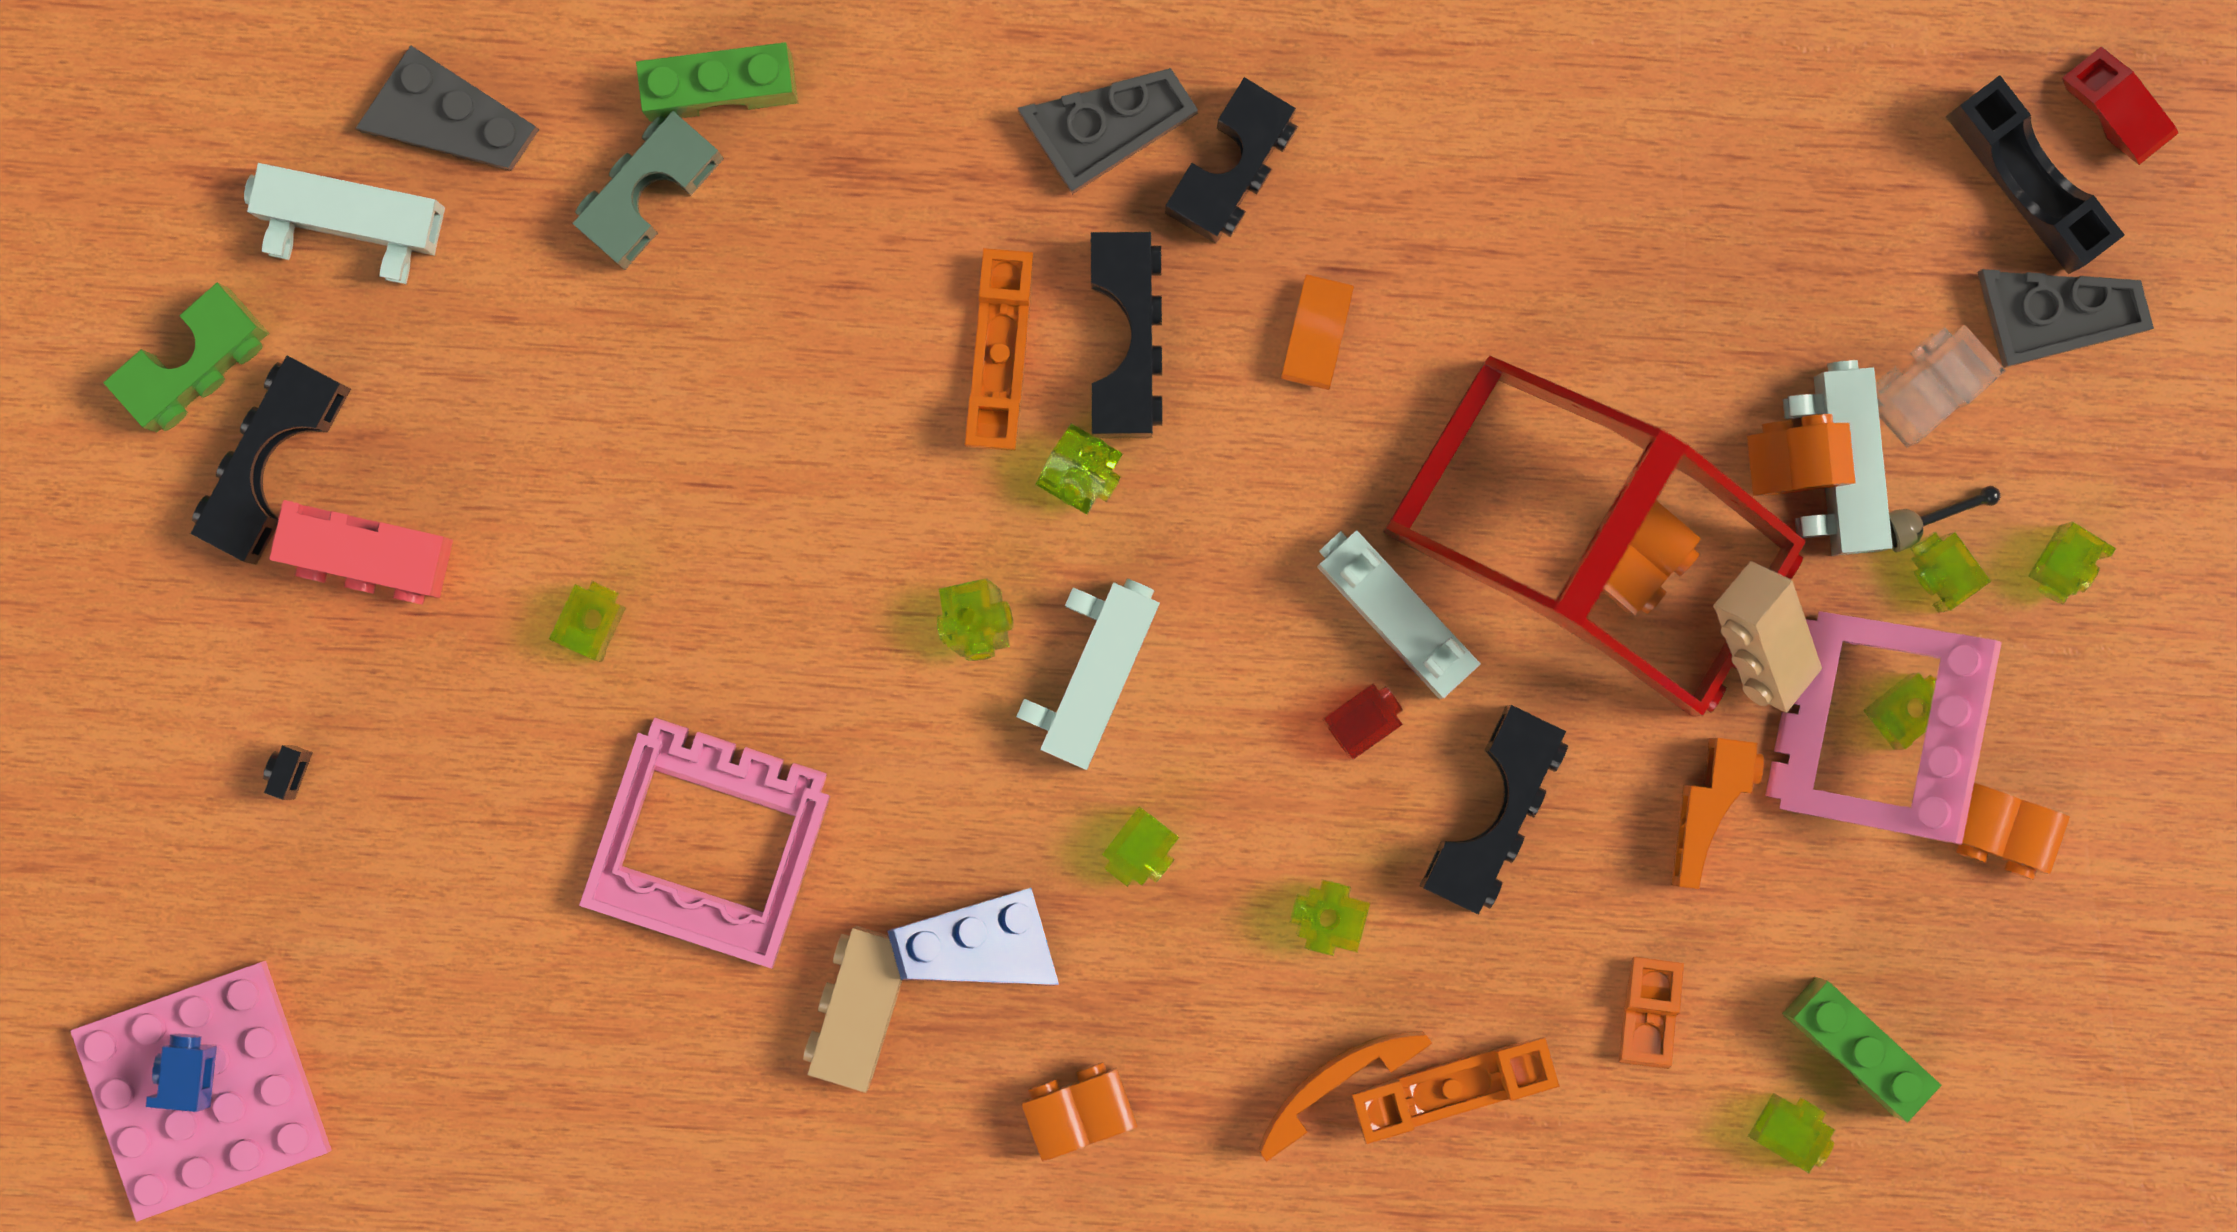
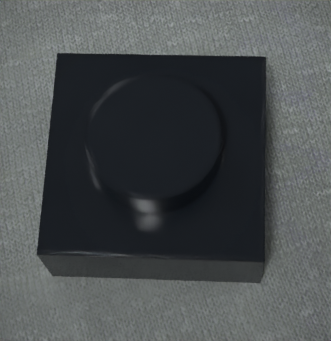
(286, 771)

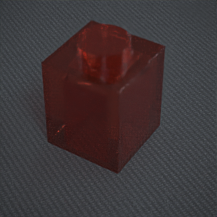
(1364, 720)

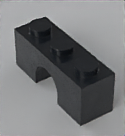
(1212, 201)

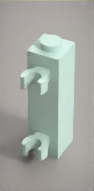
(346, 210)
(1859, 511)
(1396, 613)
(1099, 674)

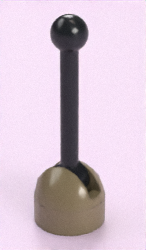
(1908, 525)

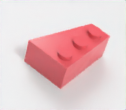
(361, 552)

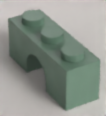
(669, 153)

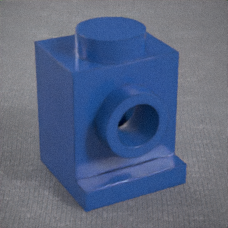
(183, 1074)

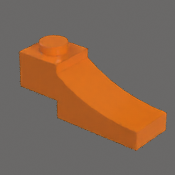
(1729, 771)

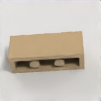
(1768, 637)
(855, 1011)

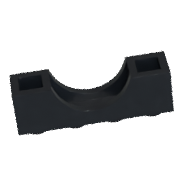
(2060, 213)
(1123, 272)
(237, 511)
(1523, 753)

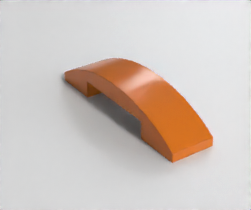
(999, 349)
(1391, 1049)
(1454, 1088)

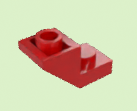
(2123, 103)

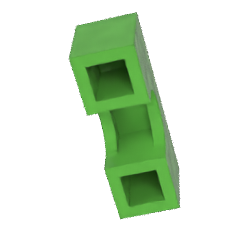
(739, 76)
(223, 335)
(1862, 1049)

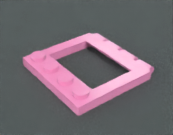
(1950, 740)
(685, 911)

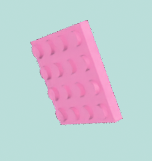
(259, 1101)

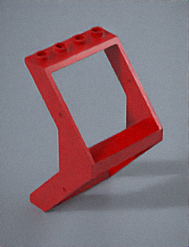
(1613, 536)

